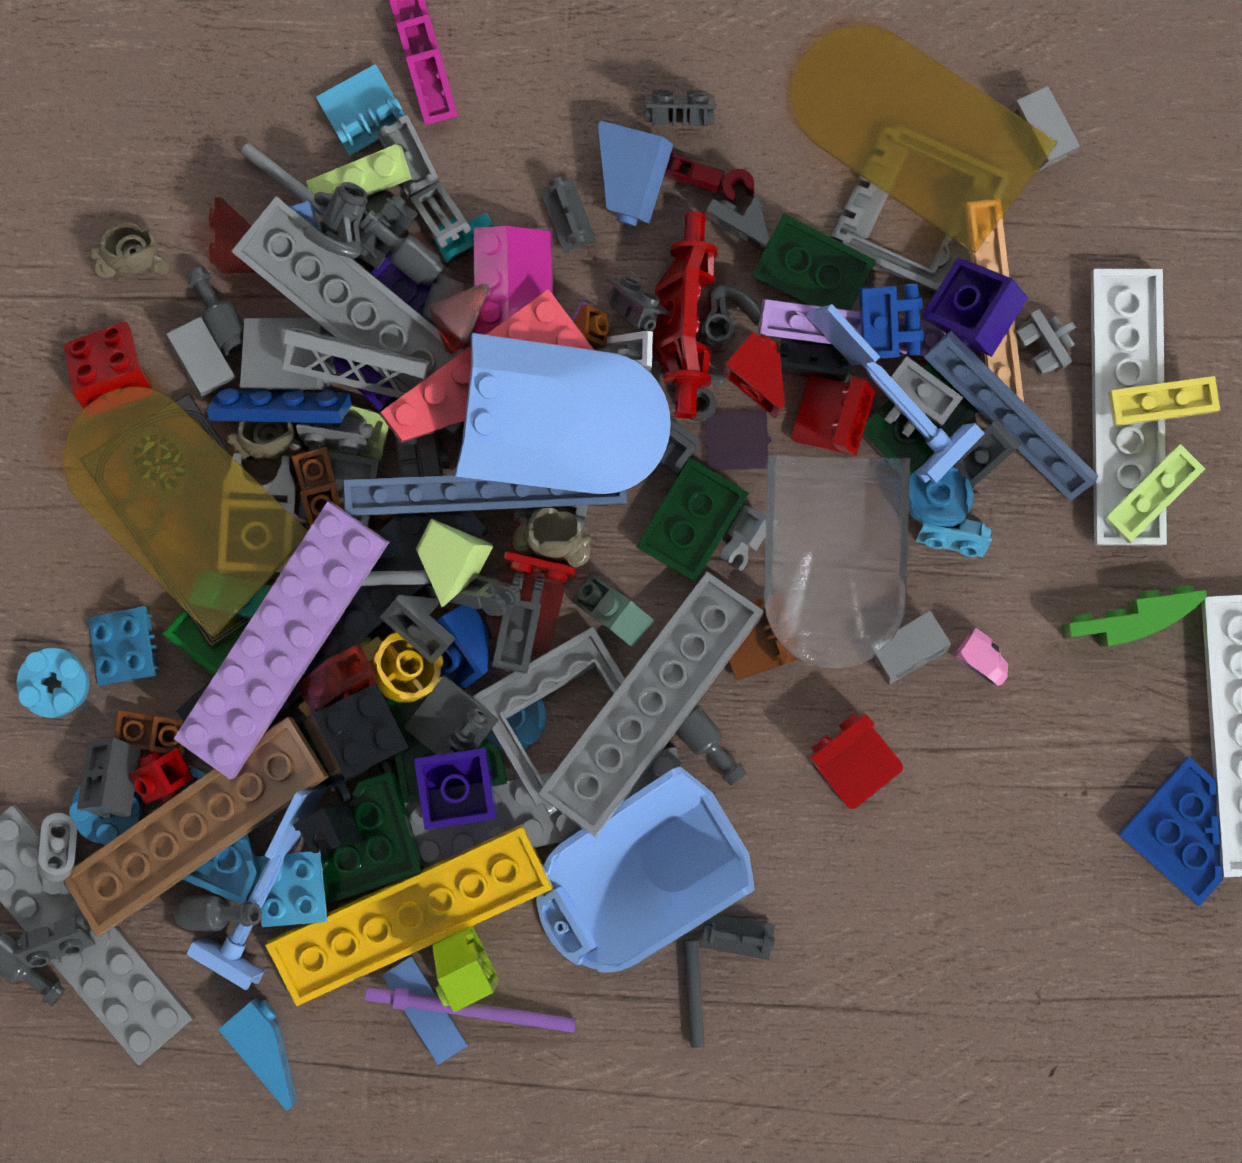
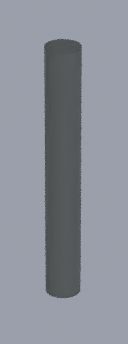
(694, 993)

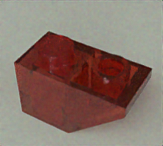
(228, 232)
(337, 679)

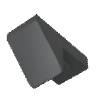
(748, 228)
(987, 453)
(412, 621)

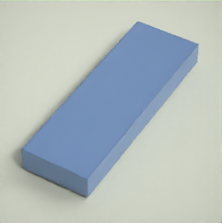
(434, 1028)

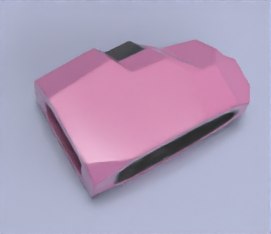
(982, 657)

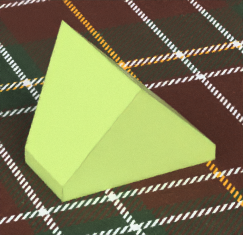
(451, 558)

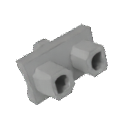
(1053, 355)

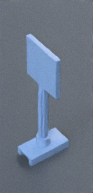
(859, 352)
(227, 958)

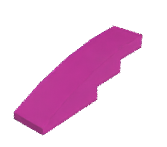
(424, 60)

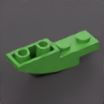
(1146, 616)

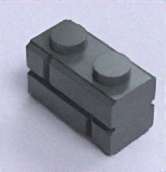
(422, 456)

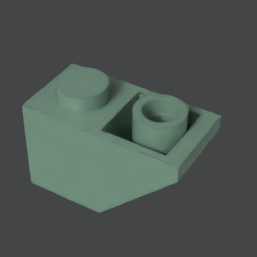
(612, 610)

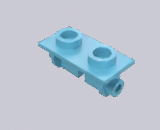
(969, 539)

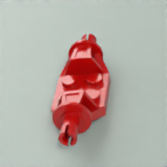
(676, 333)

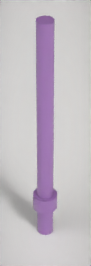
(401, 999)

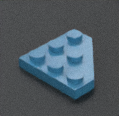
(232, 871)

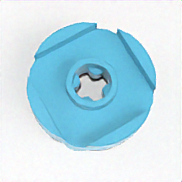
(34, 692)

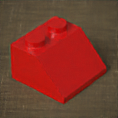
(758, 373)

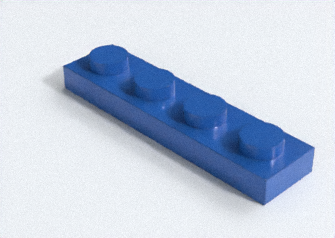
(279, 406)

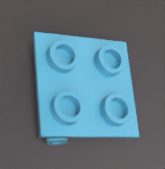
(360, 109)
(297, 891)

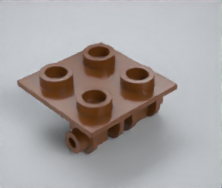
(759, 650)

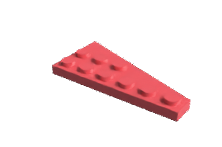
(443, 395)

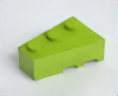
(463, 970)

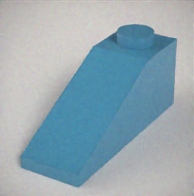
(260, 1044)

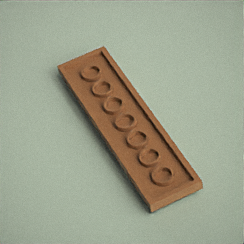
(193, 828)

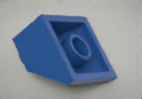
(468, 654)

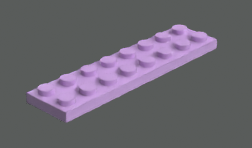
(281, 640)

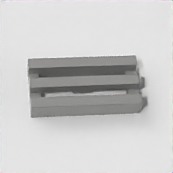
(450, 229)

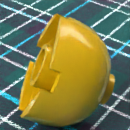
(403, 671)

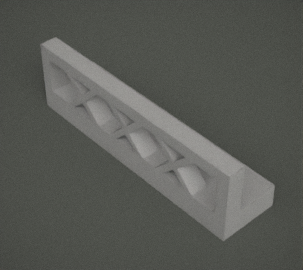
(351, 352)

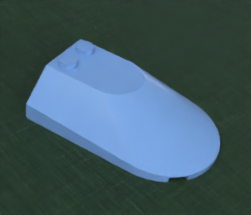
(560, 417)
(646, 877)

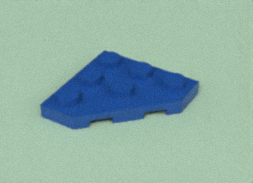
(1180, 831)

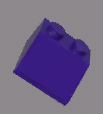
(975, 305)
(455, 788)

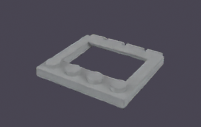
(866, 207)
(543, 678)

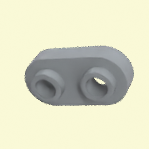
(56, 850)

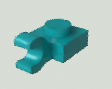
(465, 241)

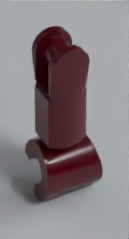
(709, 177)

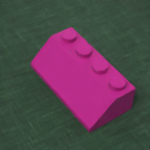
(515, 266)

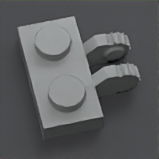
(926, 391)

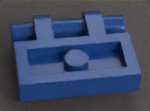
(880, 319)

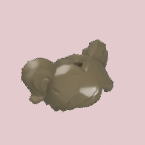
(118, 250)
(254, 442)
(553, 537)

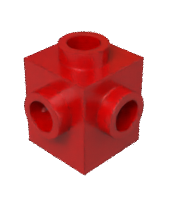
(160, 776)

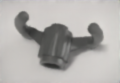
(342, 218)
(717, 329)

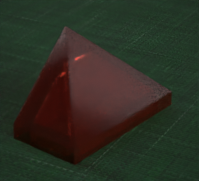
(458, 315)

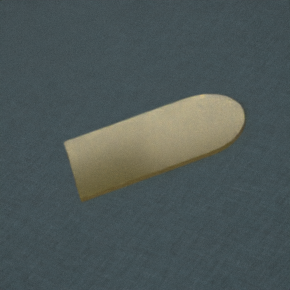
(916, 130)
(177, 502)

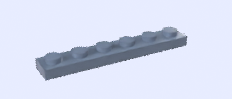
(999, 402)

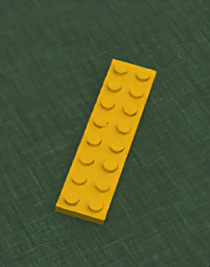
(409, 915)

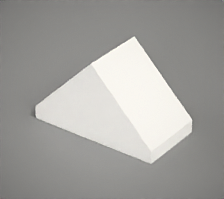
(634, 346)

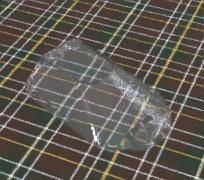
(836, 555)

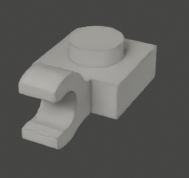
(746, 532)

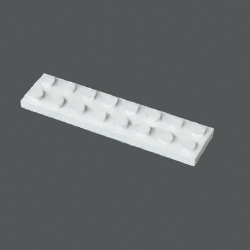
(1125, 354)
(1224, 688)

